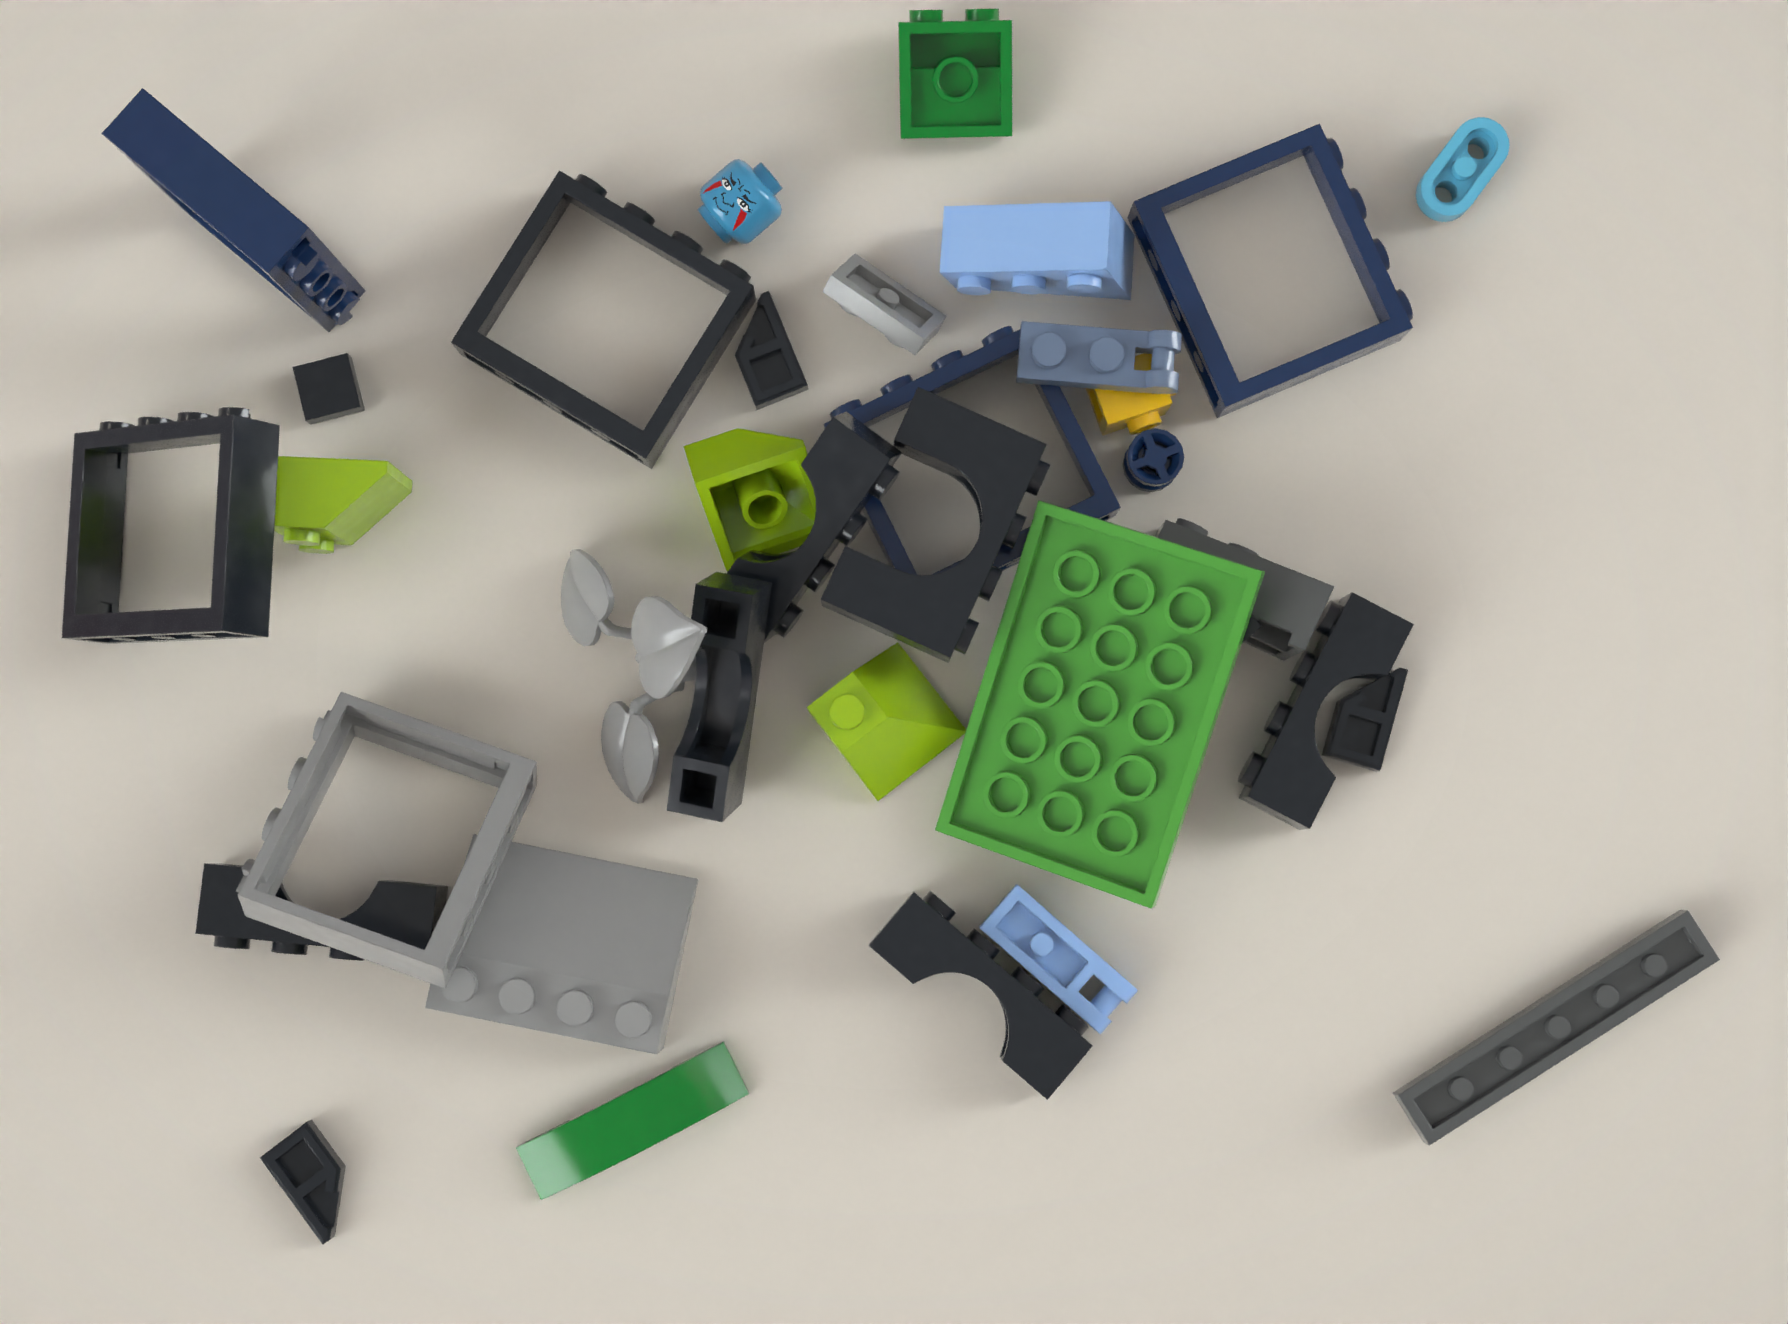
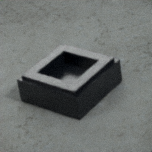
(328, 388)

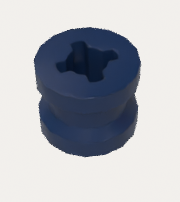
(1162, 454)

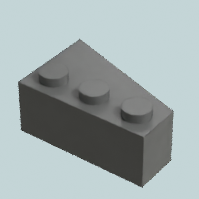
(1286, 602)

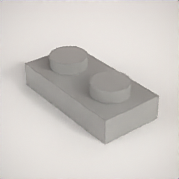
(884, 304)

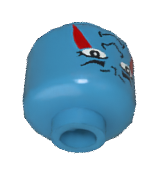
(740, 201)

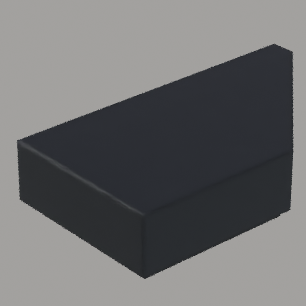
(768, 357)
(1365, 721)
(310, 1177)

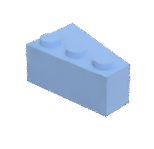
(1038, 249)

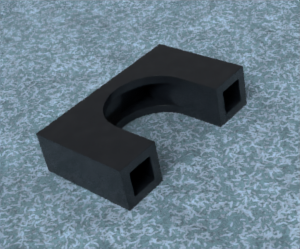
(997, 471)

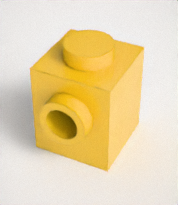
(1129, 409)

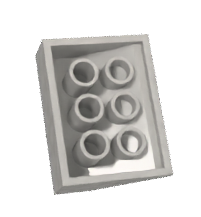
(574, 949)

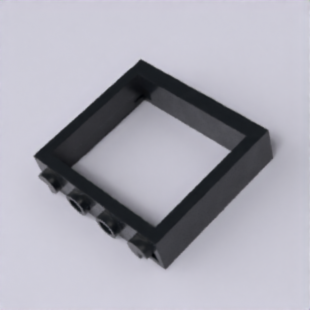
(638, 225)
(241, 529)

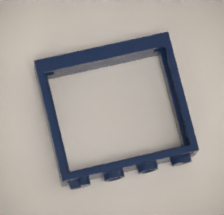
(235, 209)
(1189, 311)
(946, 373)

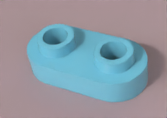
(1460, 172)

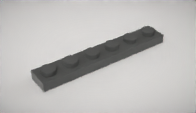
(1555, 1026)

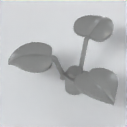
(665, 656)

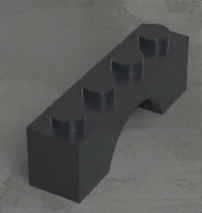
(845, 471)
(716, 743)
(1289, 774)
(393, 909)
(1037, 1041)

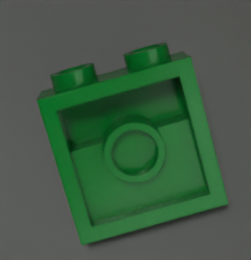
(955, 75)

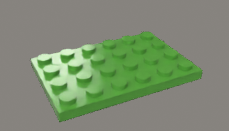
(1098, 702)

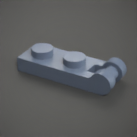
(1097, 357)

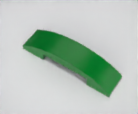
(632, 1121)

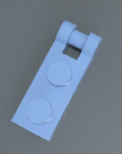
(1056, 957)

